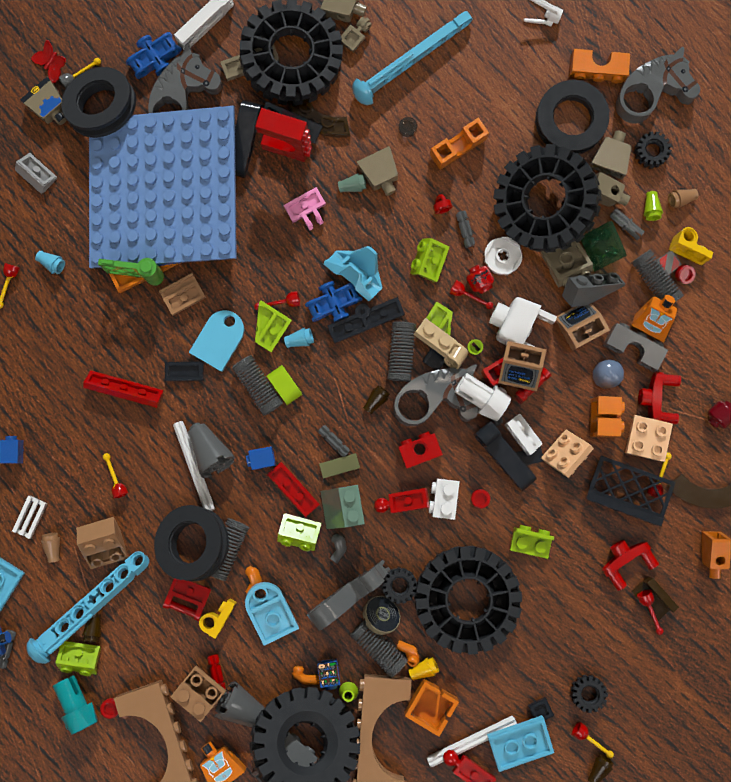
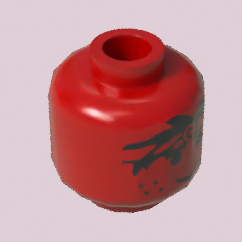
(480, 279)

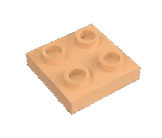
(648, 438)
(567, 453)

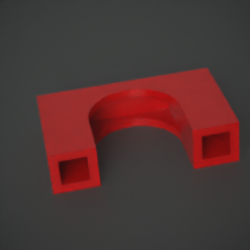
(284, 135)

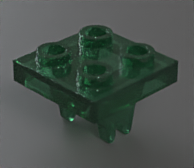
(603, 246)

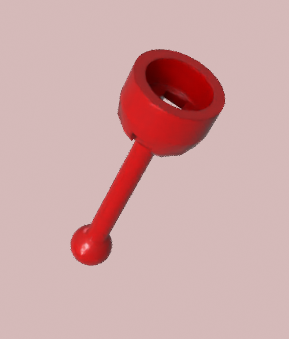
(459, 289)
(292, 300)
(646, 598)

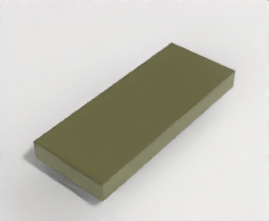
(339, 465)

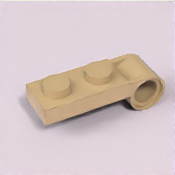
(442, 343)

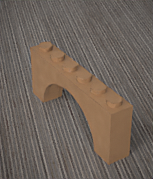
(378, 694)
(153, 705)

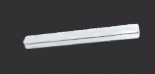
(199, 482)
(471, 741)

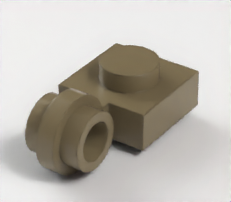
(353, 37)

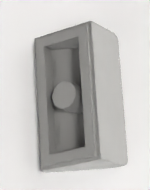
(35, 173)

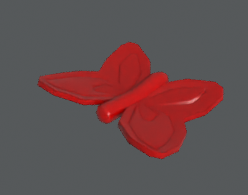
(51, 60)

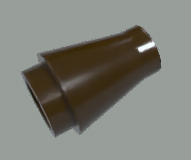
(376, 399)
(92, 629)
(600, 769)

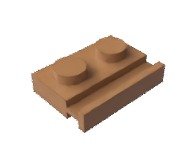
(182, 294)

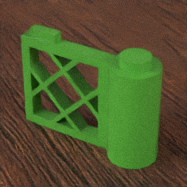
(145, 268)

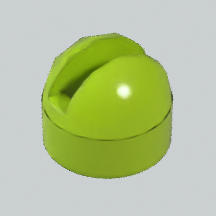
(472, 349)

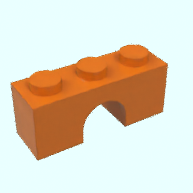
(584, 67)
(466, 140)

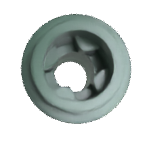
(353, 184)

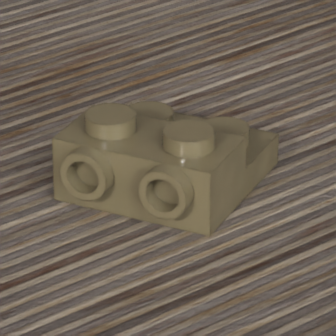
(567, 263)

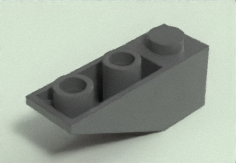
(590, 288)

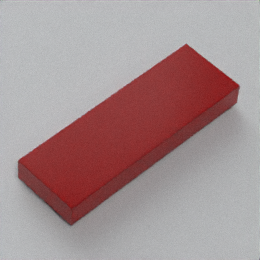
(293, 489)

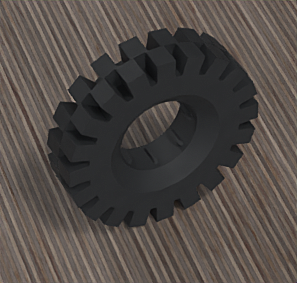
(291, 82)
(568, 223)
(474, 634)
(318, 710)

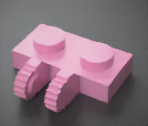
(305, 205)

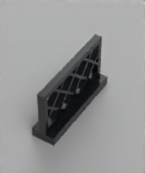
(626, 507)

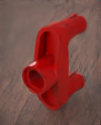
(653, 397)
(623, 555)

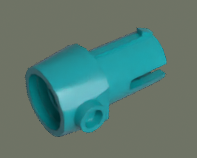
(77, 711)

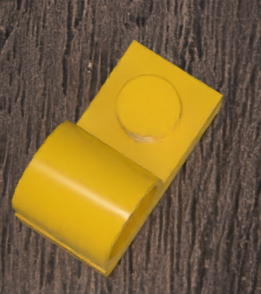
(686, 245)
(219, 620)

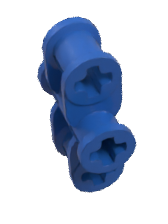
(158, 52)
(327, 305)

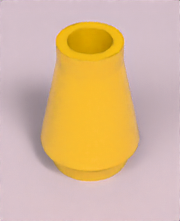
(424, 669)

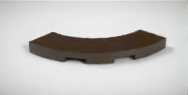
(332, 126)
(701, 496)

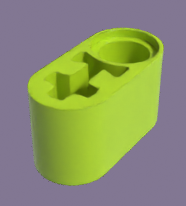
(284, 385)

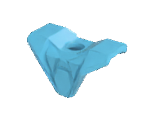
(359, 268)

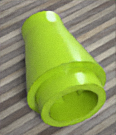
(652, 207)
(348, 687)

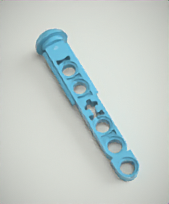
(364, 91)
(49, 641)

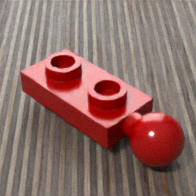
(403, 501)
(466, 768)

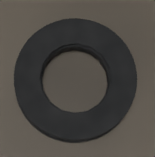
(572, 91)
(111, 118)
(166, 543)

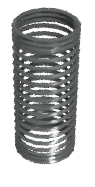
(655, 277)
(406, 328)
(248, 365)
(221, 575)
(391, 665)

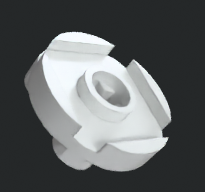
(493, 261)

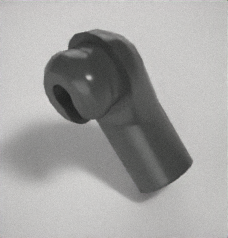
(340, 546)

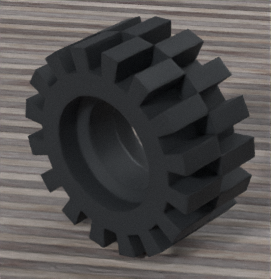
(648, 160)
(407, 594)
(597, 702)

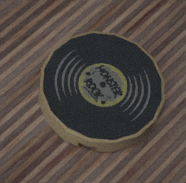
(381, 615)

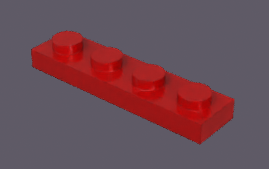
(123, 389)

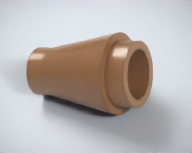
(682, 197)
(51, 546)

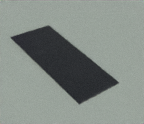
(531, 459)

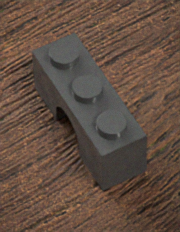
(650, 352)

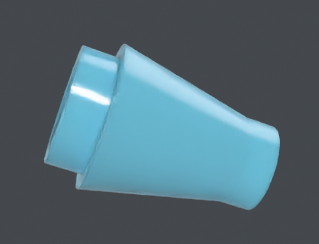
(51, 262)
(300, 338)

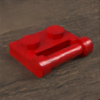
(523, 394)
(190, 592)

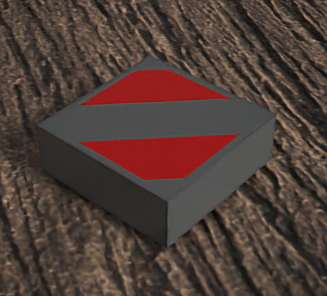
(670, 262)

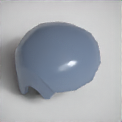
(608, 374)

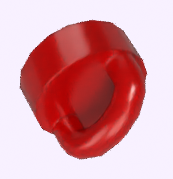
(442, 206)

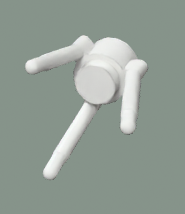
(552, 13)

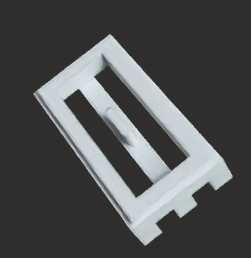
(16, 529)

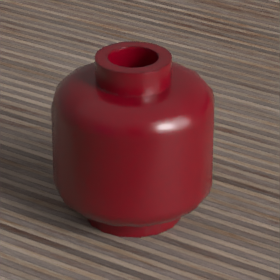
(720, 414)

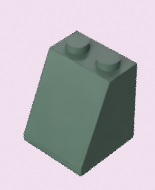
(342, 507)

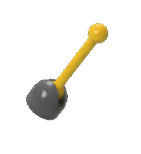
(67, 78)

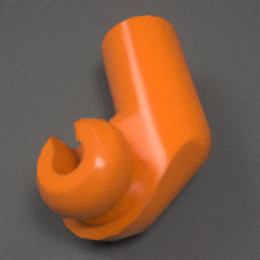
(254, 577)
(410, 651)
(303, 678)

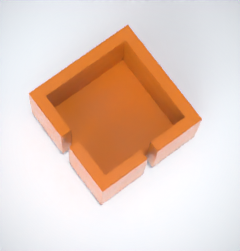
(606, 417)
(429, 706)

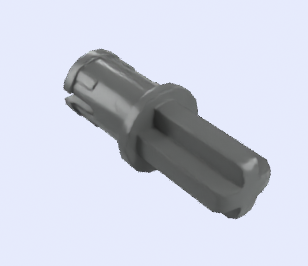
(626, 223)

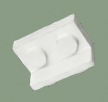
(523, 434)
(445, 498)

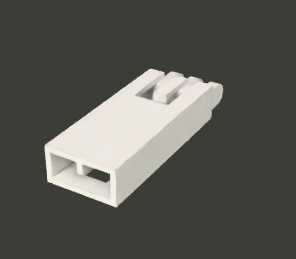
(202, 22)

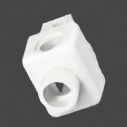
(517, 320)

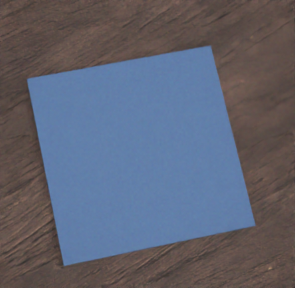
(164, 188)

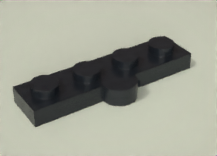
(365, 319)

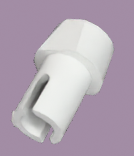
(491, 401)

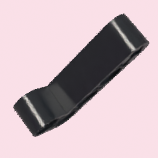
(245, 135)
(505, 456)

